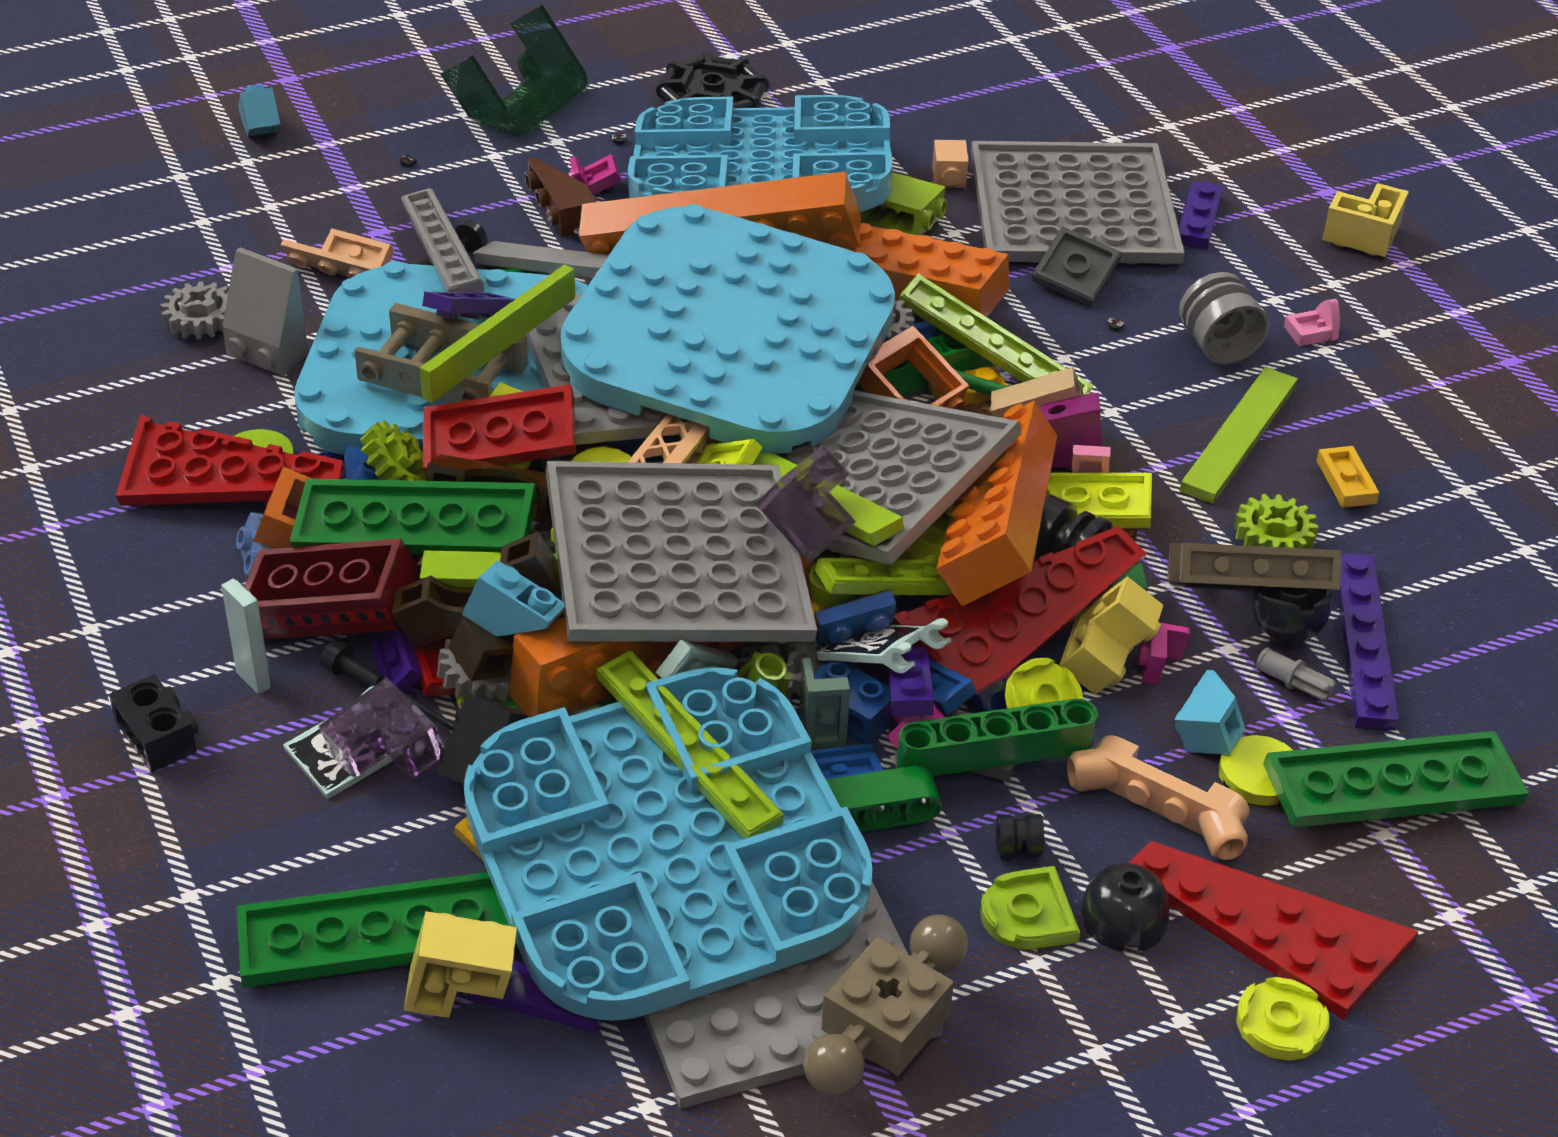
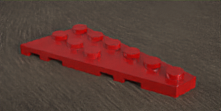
(208, 467)
(1022, 616)
(1281, 928)

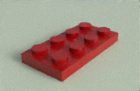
(503, 427)

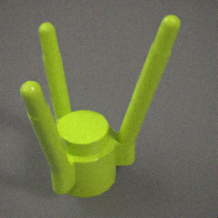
(769, 668)

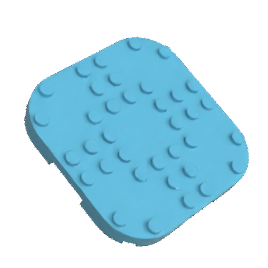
(714, 145)
(728, 327)
(328, 394)
(633, 879)

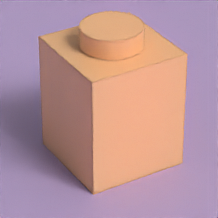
(950, 163)

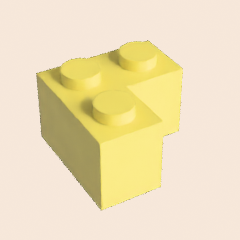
(1364, 222)
(1108, 633)
(458, 957)

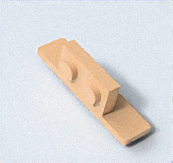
(340, 254)

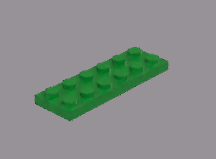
(419, 512)
(1394, 779)
(352, 927)

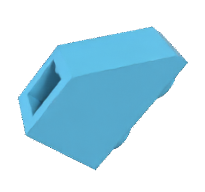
(258, 110)
(510, 603)
(1210, 718)

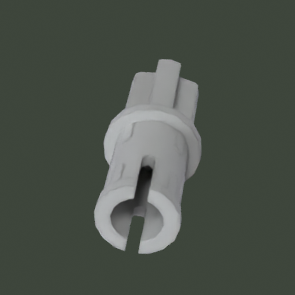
(1295, 674)

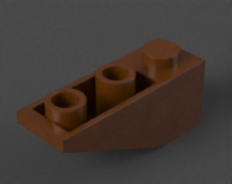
(558, 195)

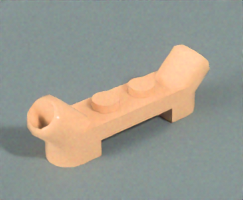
(1213, 814)

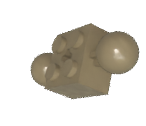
(886, 1006)

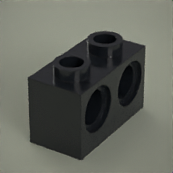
(154, 722)

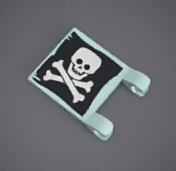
(886, 645)
(322, 769)

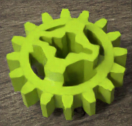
(393, 453)
(1275, 523)

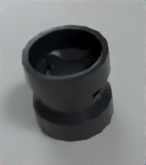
(1019, 835)

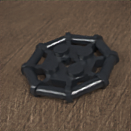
(714, 78)

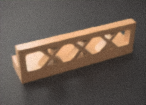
(684, 451)

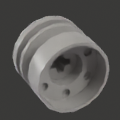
(1223, 318)

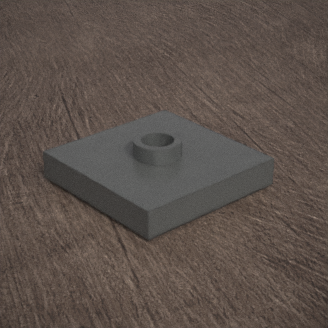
(1076, 266)

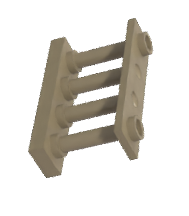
(433, 335)
(1254, 565)

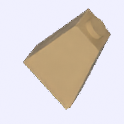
(1043, 390)

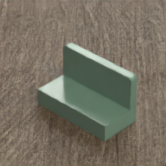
(823, 707)

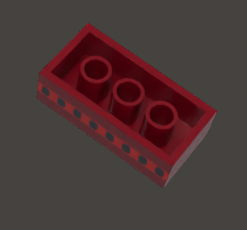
(330, 587)

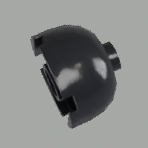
(1291, 612)
(1126, 907)

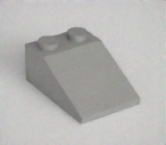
(264, 313)

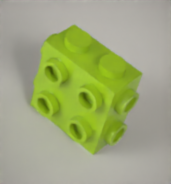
(911, 206)

